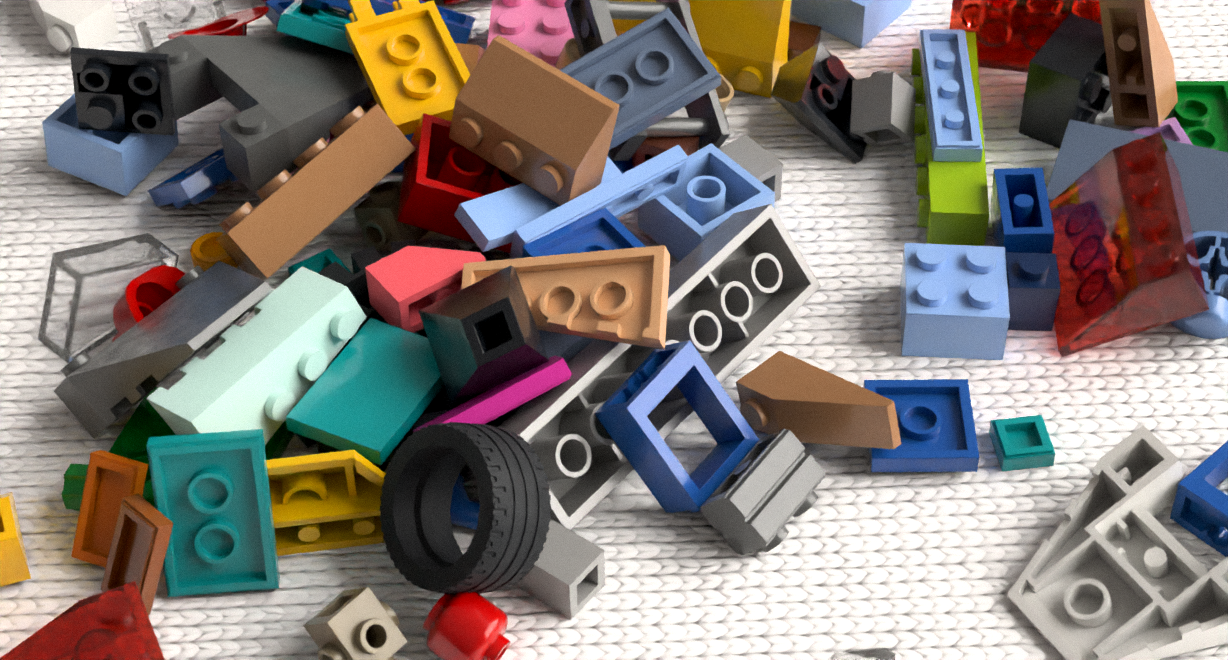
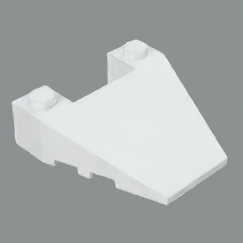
(1115, 576)

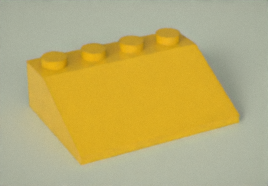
(739, 38)

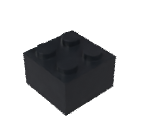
(1066, 81)

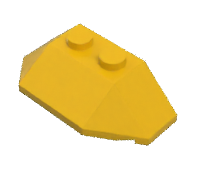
(325, 502)

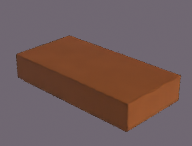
(138, 548)

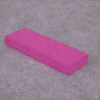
(508, 394)

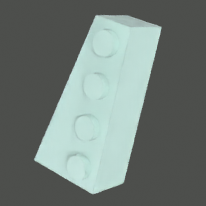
(265, 363)

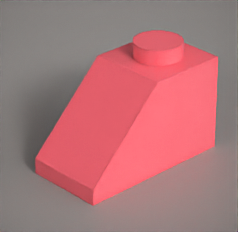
(414, 280)

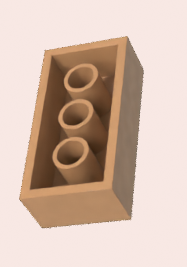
(316, 194)

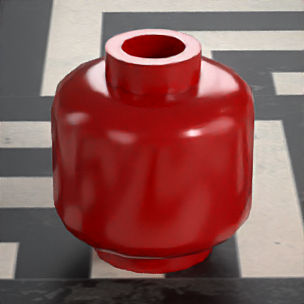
(466, 628)

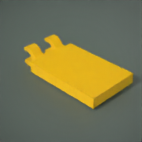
(407, 60)

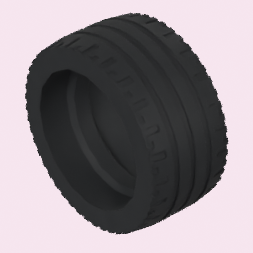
(511, 510)

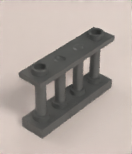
(594, 27)

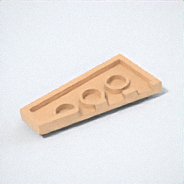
(594, 293)

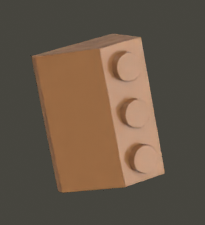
(534, 122)

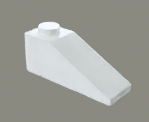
(75, 22)

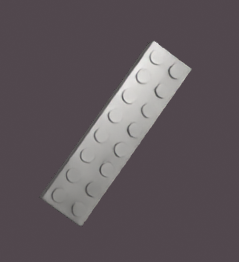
(721, 299)

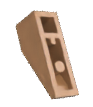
(1137, 63)
(815, 405)

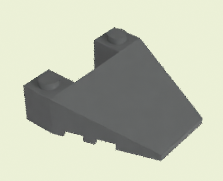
(280, 84)
(130, 367)

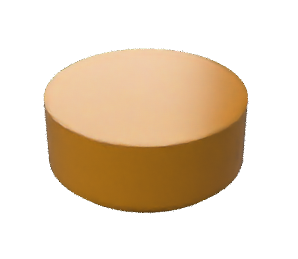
(207, 251)

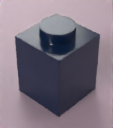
(1032, 290)

